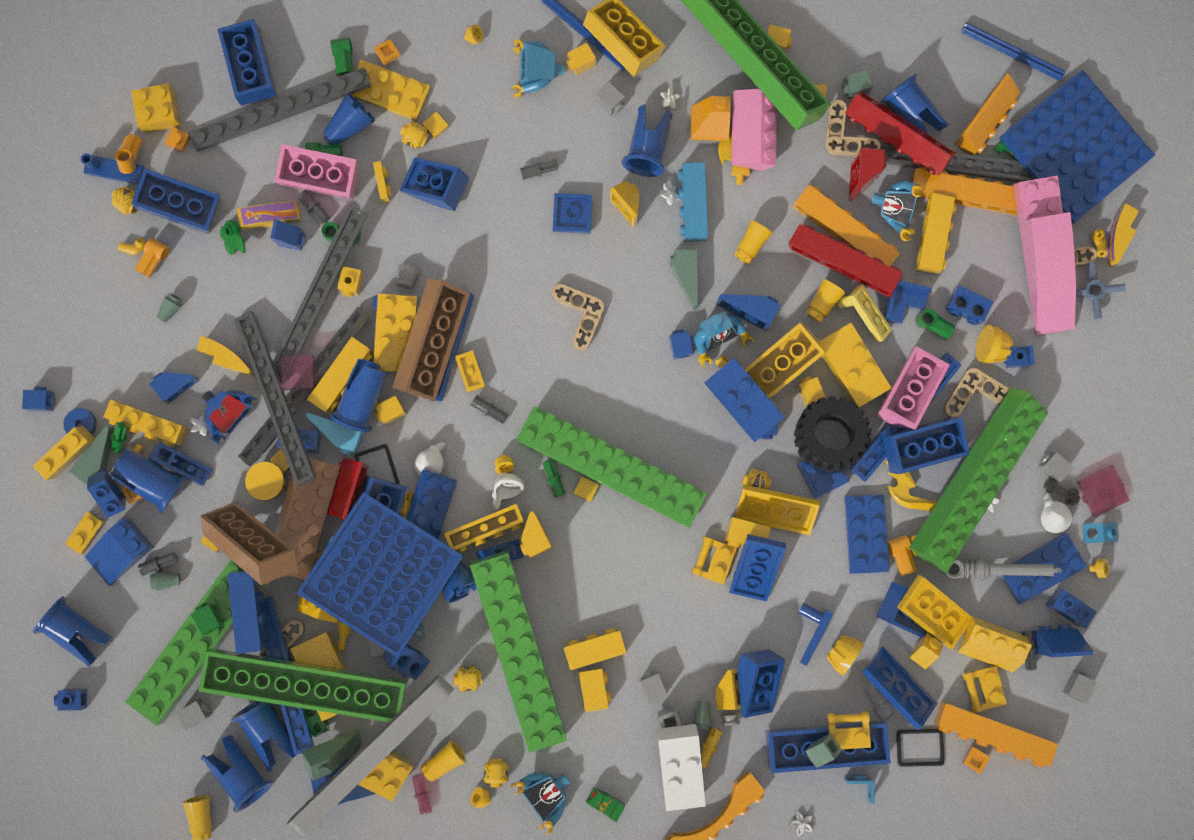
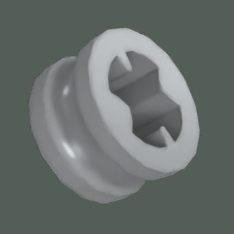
(730, 719)

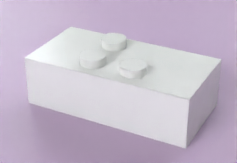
(681, 767)

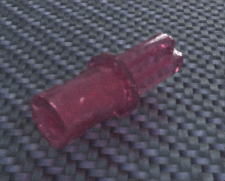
(421, 794)

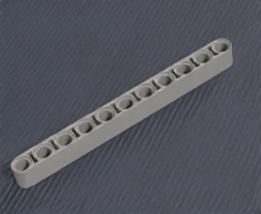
(370, 755)

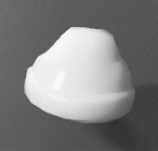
(430, 459)
(506, 487)
(1055, 515)

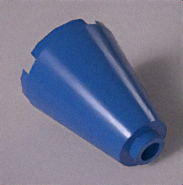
(347, 121)
(459, 583)

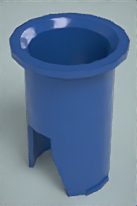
(910, 100)
(647, 146)
(360, 396)
(146, 478)
(65, 624)
(260, 724)
(242, 780)

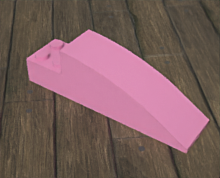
(1047, 254)

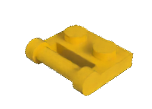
(719, 563)
(990, 688)
(852, 736)

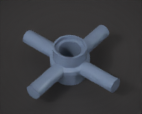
(1095, 298)

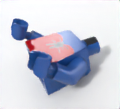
(225, 411)

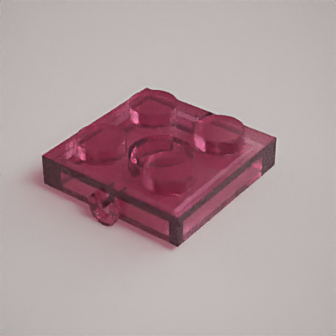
(1103, 491)

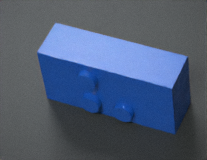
(247, 62)
(175, 201)
(744, 399)
(925, 445)
(246, 612)

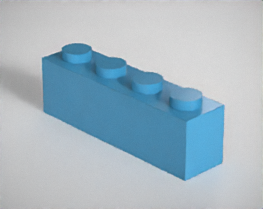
(694, 202)

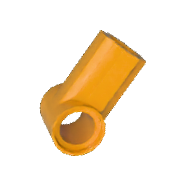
(128, 153)
(153, 253)
(902, 554)

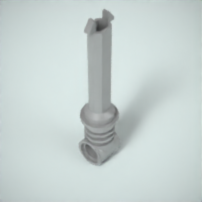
(982, 569)

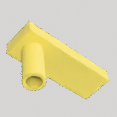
(868, 311)

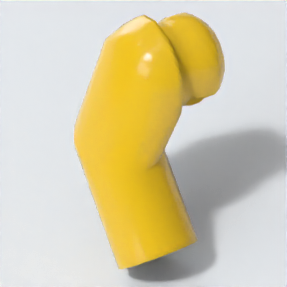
(1100, 242)
(133, 249)

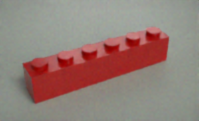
(900, 133)
(846, 260)

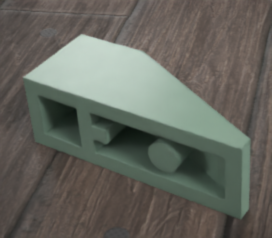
(686, 273)
(95, 457)
(328, 756)

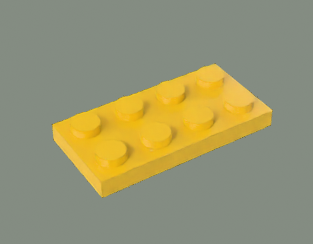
(393, 91)
(392, 329)
(777, 509)
(935, 612)

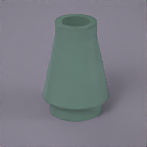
(169, 306)
(164, 580)
(702, 716)

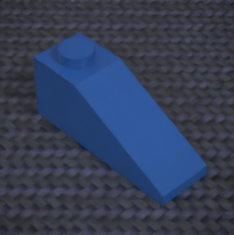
(179, 464)

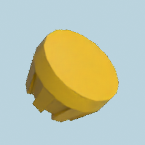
(993, 345)
(265, 481)
(844, 653)

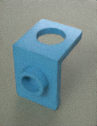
(1105, 532)
(860, 779)

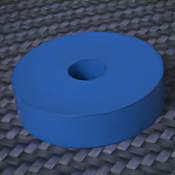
(74, 416)

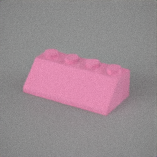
(753, 130)
(317, 172)
(913, 389)

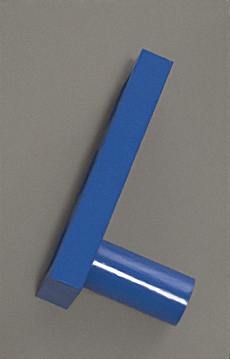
(109, 169)
(820, 618)

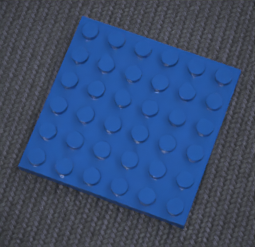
(1081, 142)
(380, 574)

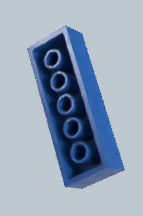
(788, 747)

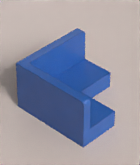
(907, 295)

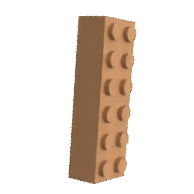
(431, 339)
(305, 514)
(249, 543)

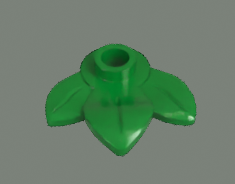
(231, 235)

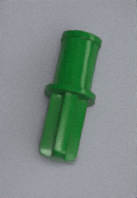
(118, 437)
(553, 478)

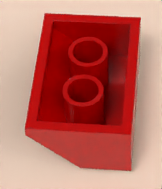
(865, 170)
(347, 487)

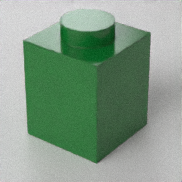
(207, 618)

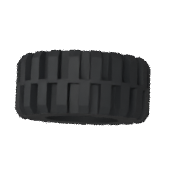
(845, 414)

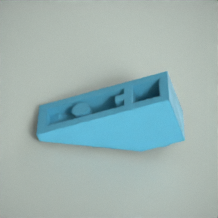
(341, 436)

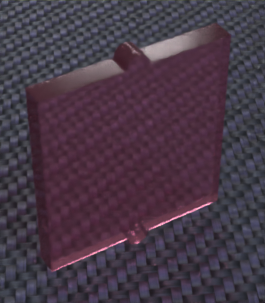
(298, 372)

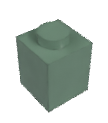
(856, 83)
(823, 750)

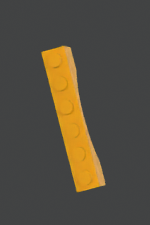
(744, 793)

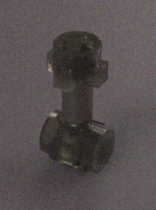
(1072, 494)

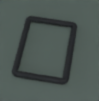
(388, 455)
(920, 763)

